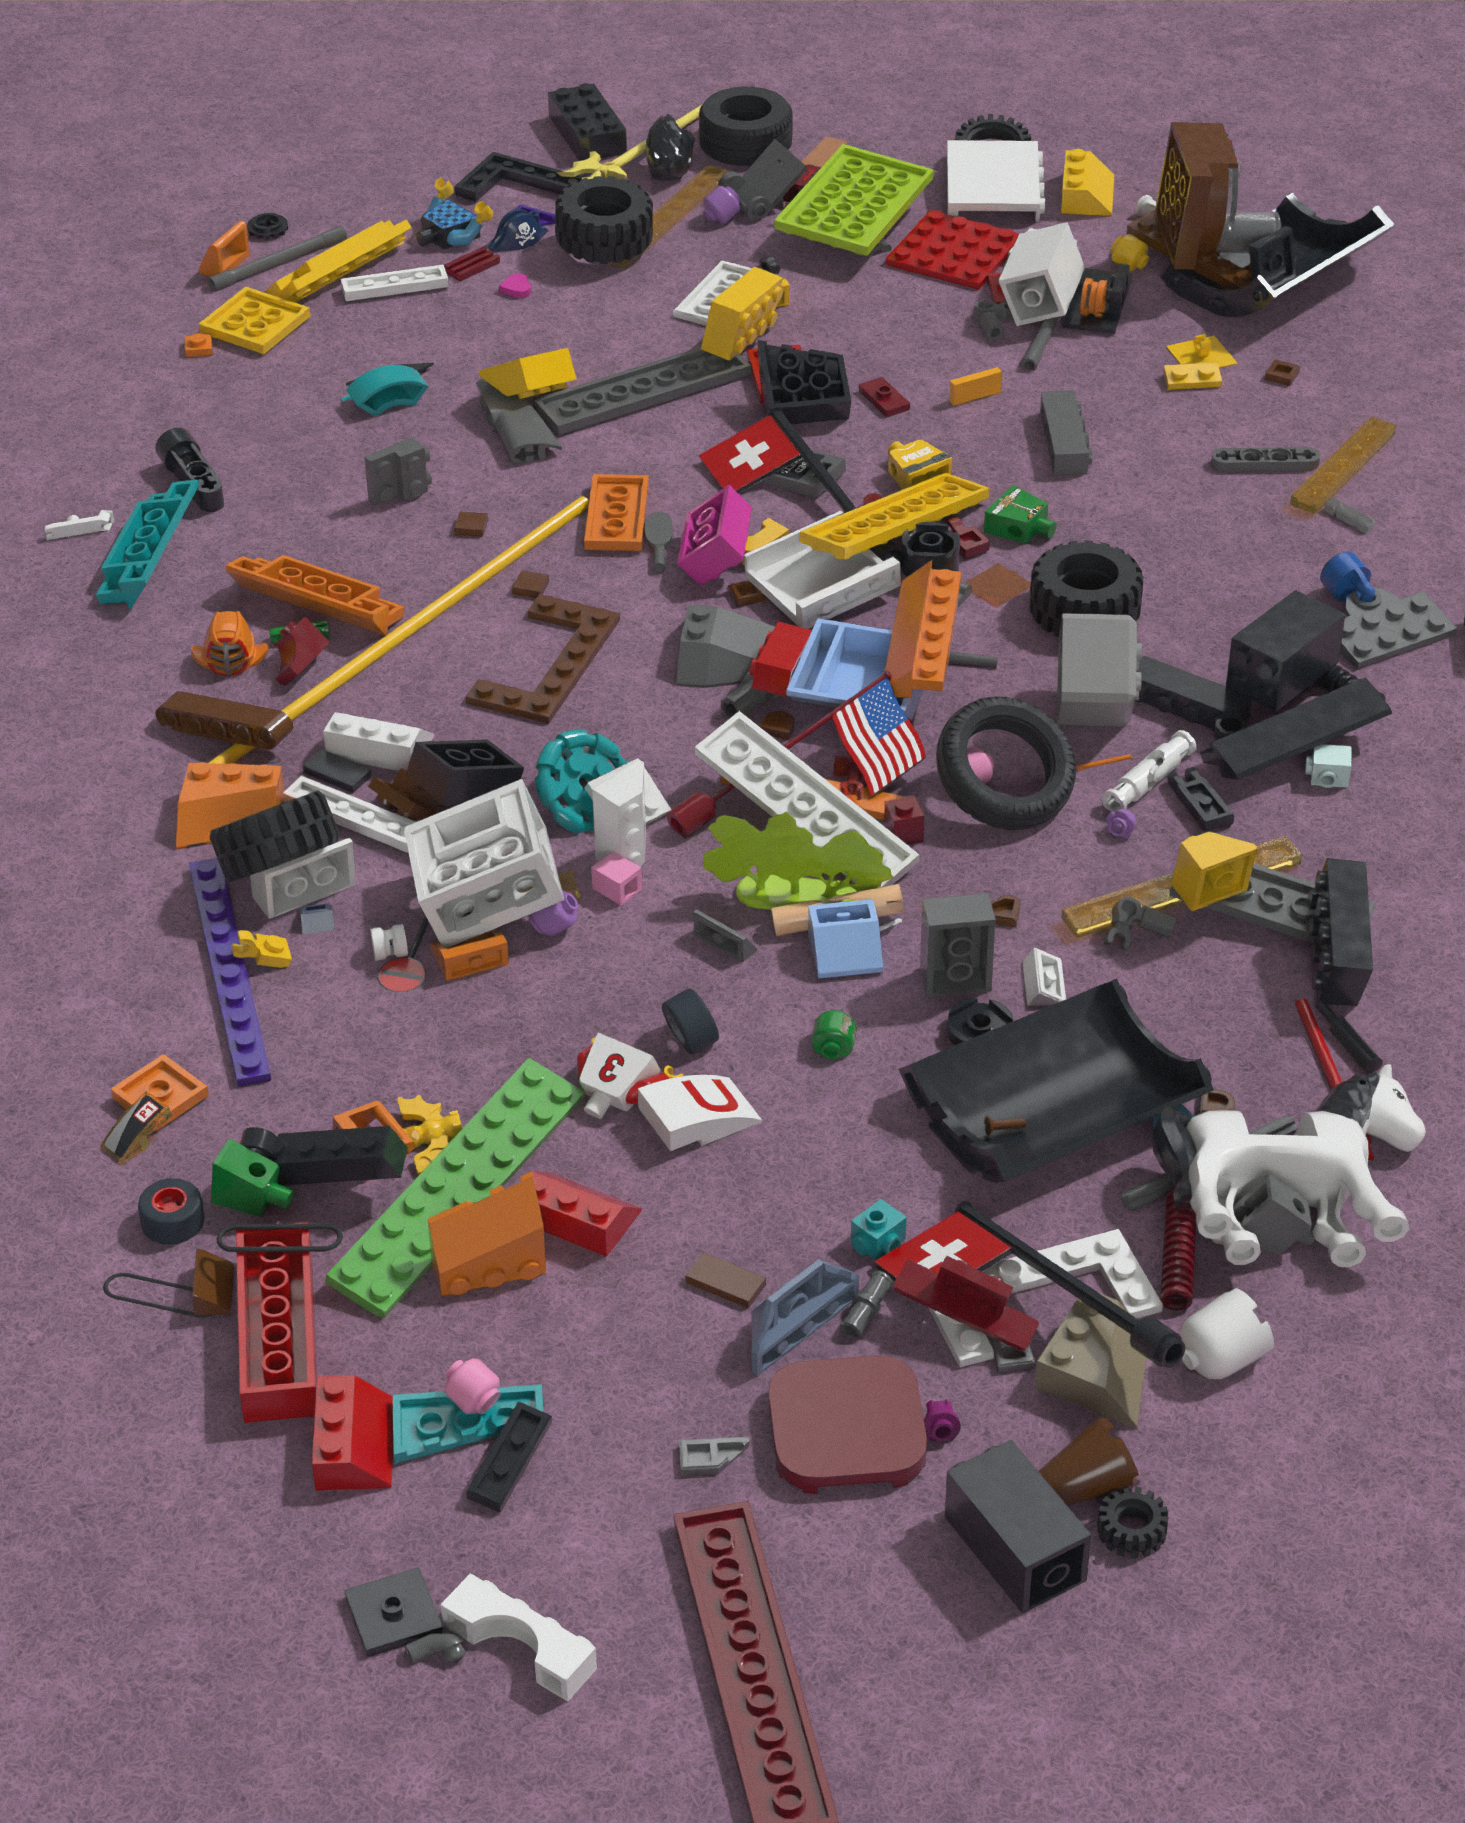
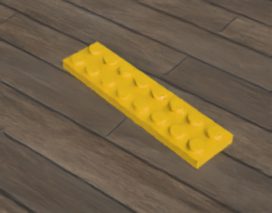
(893, 515)

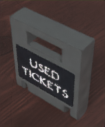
(800, 479)

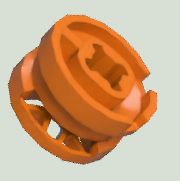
(1095, 298)

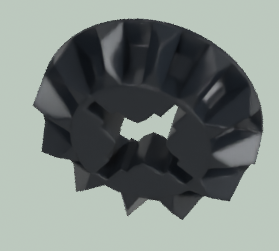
(259, 225)

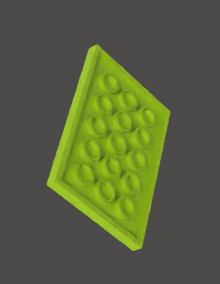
(854, 199)

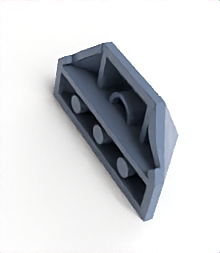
(799, 1311)

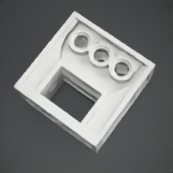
(464, 867)

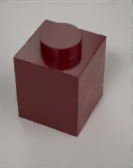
(905, 819)

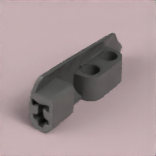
(517, 424)

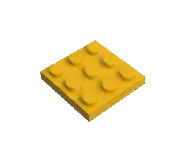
(254, 320)

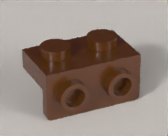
(405, 795)

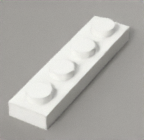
(394, 282)

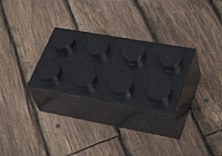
(587, 121)
(1340, 932)

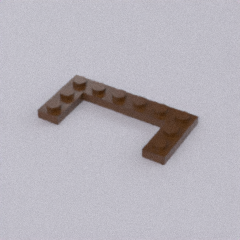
(1213, 267)
(592, 631)

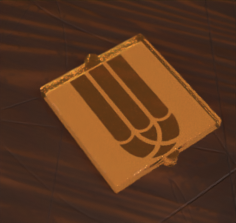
(998, 585)

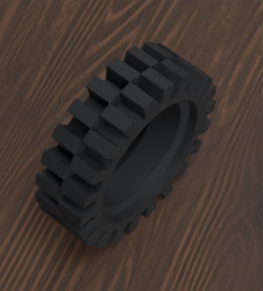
(992, 129)

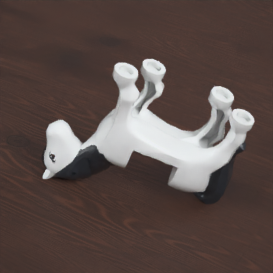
(1326, 1162)

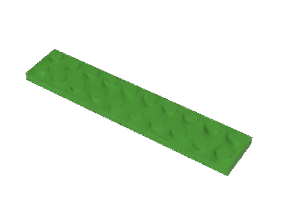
(478, 1159)

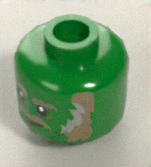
(833, 1034)

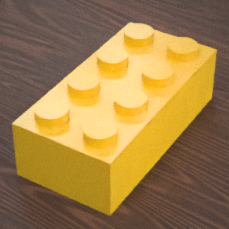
(742, 313)

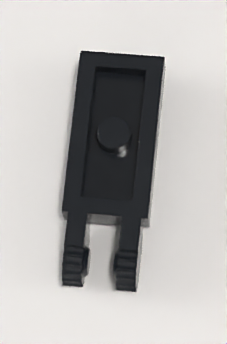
(1201, 800)

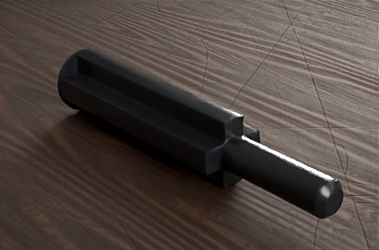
(1351, 1040)

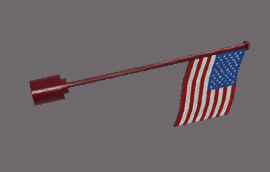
(870, 731)

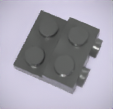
(397, 472)

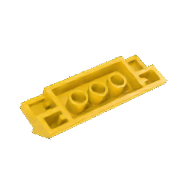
(340, 260)

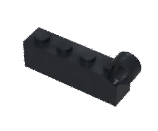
(1193, 697)
(330, 1154)

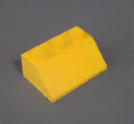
(1086, 185)
(531, 374)

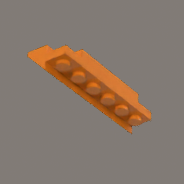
(317, 591)
(923, 630)

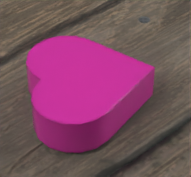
(516, 286)

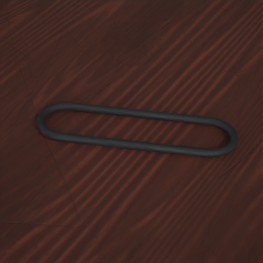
(279, 1249)
(109, 1294)

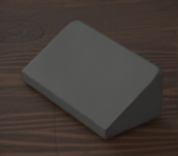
(722, 937)

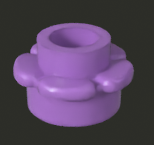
(1123, 817)

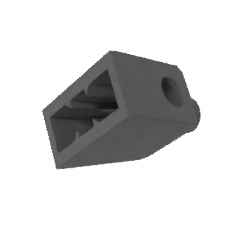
(1275, 1215)

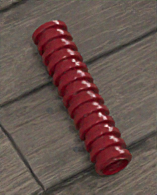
(1178, 1255)

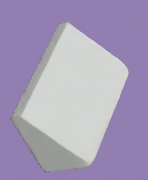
(1043, 978)

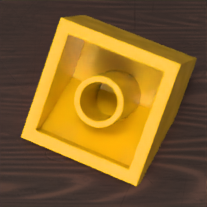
(1212, 869)

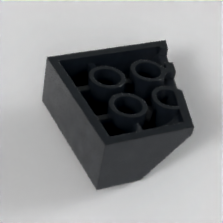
(804, 383)

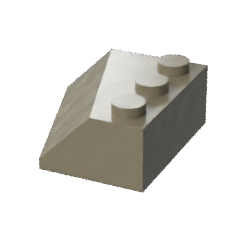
(1093, 1365)

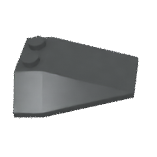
(717, 646)

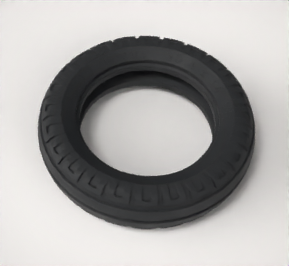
(980, 800)

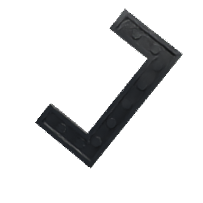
(502, 166)

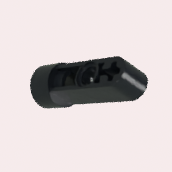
(184, 458)

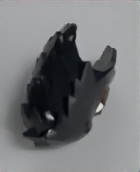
(668, 149)

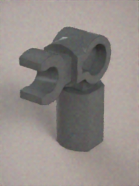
(987, 315)
(1128, 911)

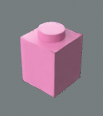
(616, 878)

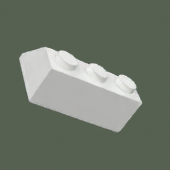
(372, 741)
(621, 815)
(305, 879)

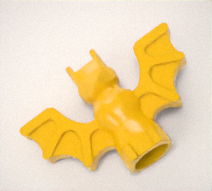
(433, 1131)

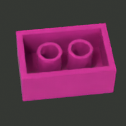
(714, 536)

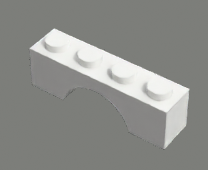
(481, 1611)

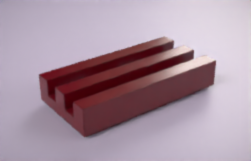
(471, 264)

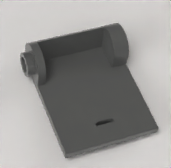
(765, 180)

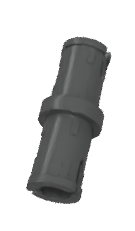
(866, 1304)

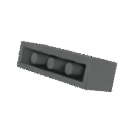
(1065, 432)

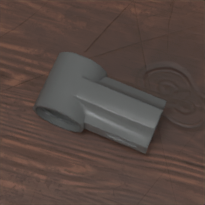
(745, 698)

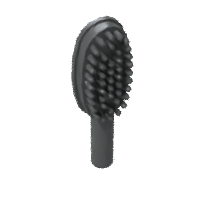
(658, 535)

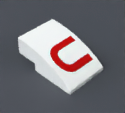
(695, 1109)

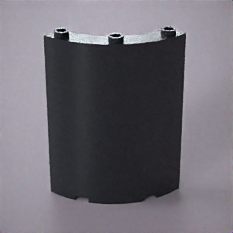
(1316, 246)
(1066, 1069)

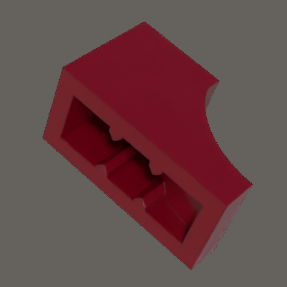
(298, 648)

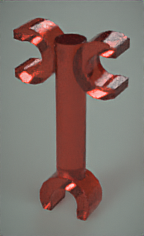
(844, 766)

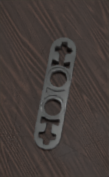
(1305, 459)

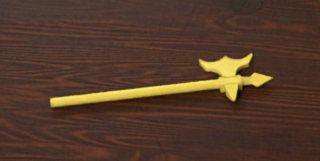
(613, 168)

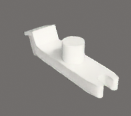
(76, 526)

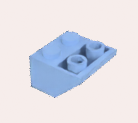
(845, 938)

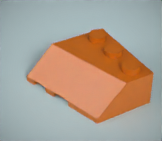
(223, 794)
(489, 1240)

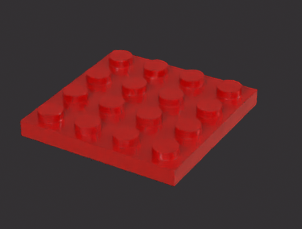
(953, 249)

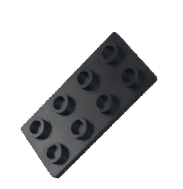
(1115, 298)

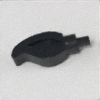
(769, 265)

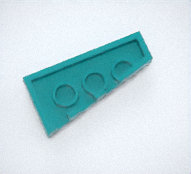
(434, 1423)

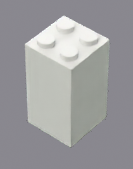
(1042, 274)

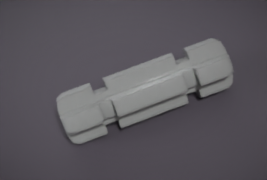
(1349, 515)

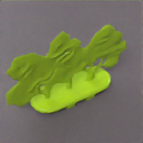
(786, 855)

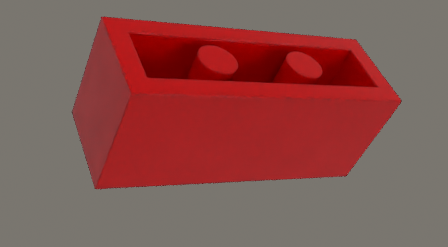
(778, 658)

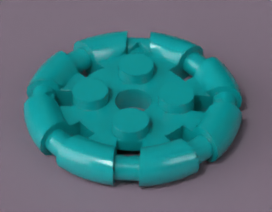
(568, 773)

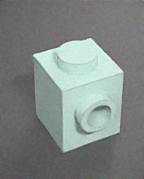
(1329, 766)

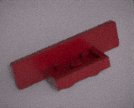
(969, 1299)

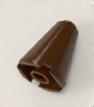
(1091, 1465)

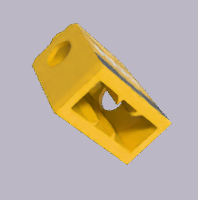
(916, 462)

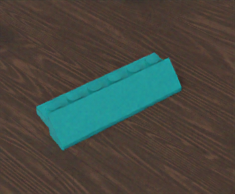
(143, 543)

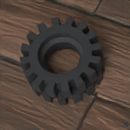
(1133, 1539)

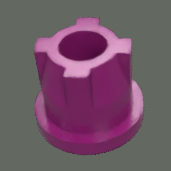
(941, 1421)

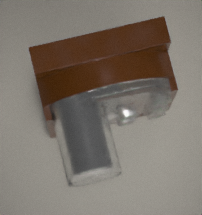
(1201, 195)

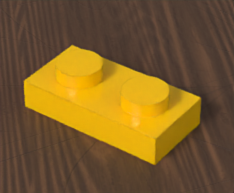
(1192, 376)

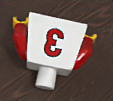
(613, 1074)

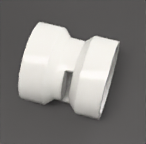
(381, 943)

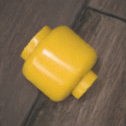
(1129, 251)

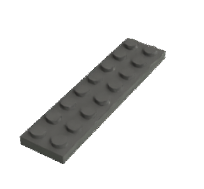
(637, 389)

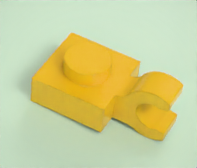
(266, 949)

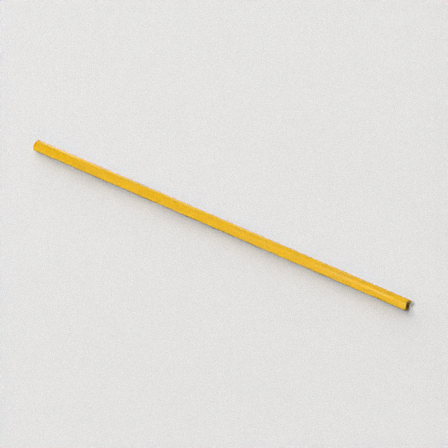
(418, 621)

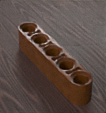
(224, 720)

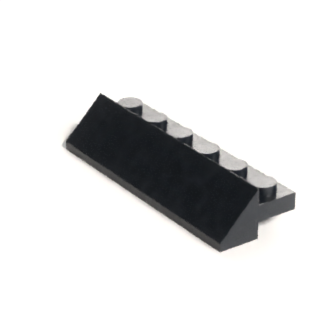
(1296, 730)

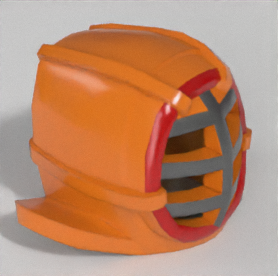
(227, 632)

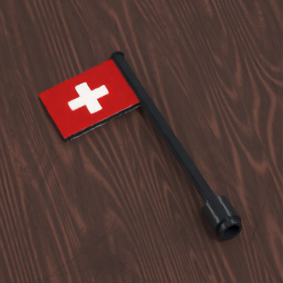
(768, 449)
(983, 1243)

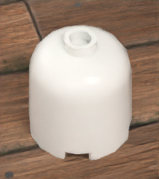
(1225, 1336)

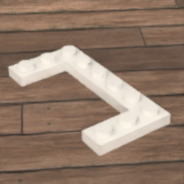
(1098, 1252)

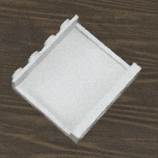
(994, 176)
(813, 582)

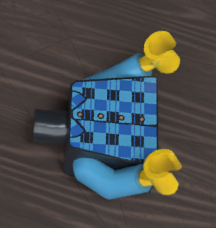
(448, 222)

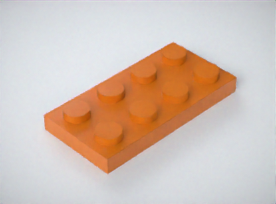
(616, 512)

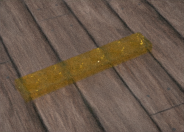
(1343, 465)

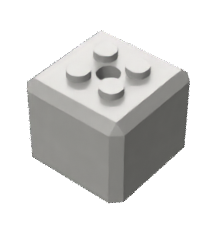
(1097, 669)

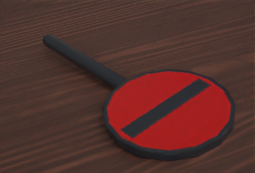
(404, 973)

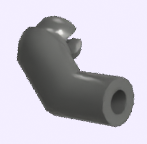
(433, 1644)

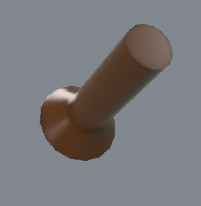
(1004, 1124)

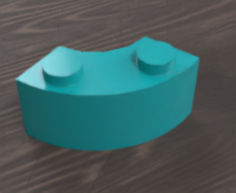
(387, 388)

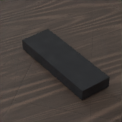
(509, 1457)

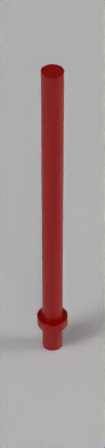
(1321, 1050)

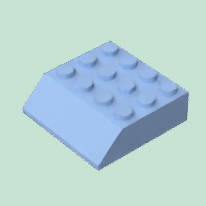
(842, 662)

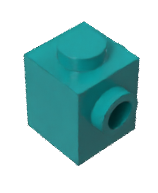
(878, 1230)

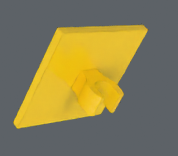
(1202, 350)

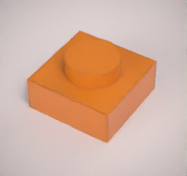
(198, 345)

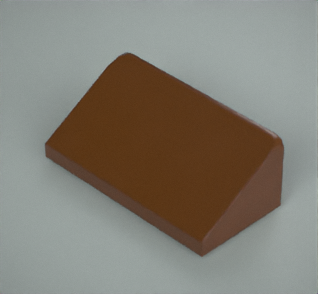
(212, 1284)

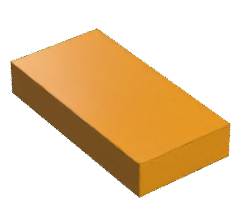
(975, 386)

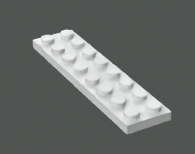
(786, 784)

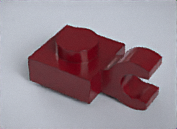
(971, 539)

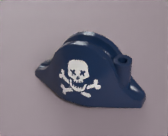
(518, 231)

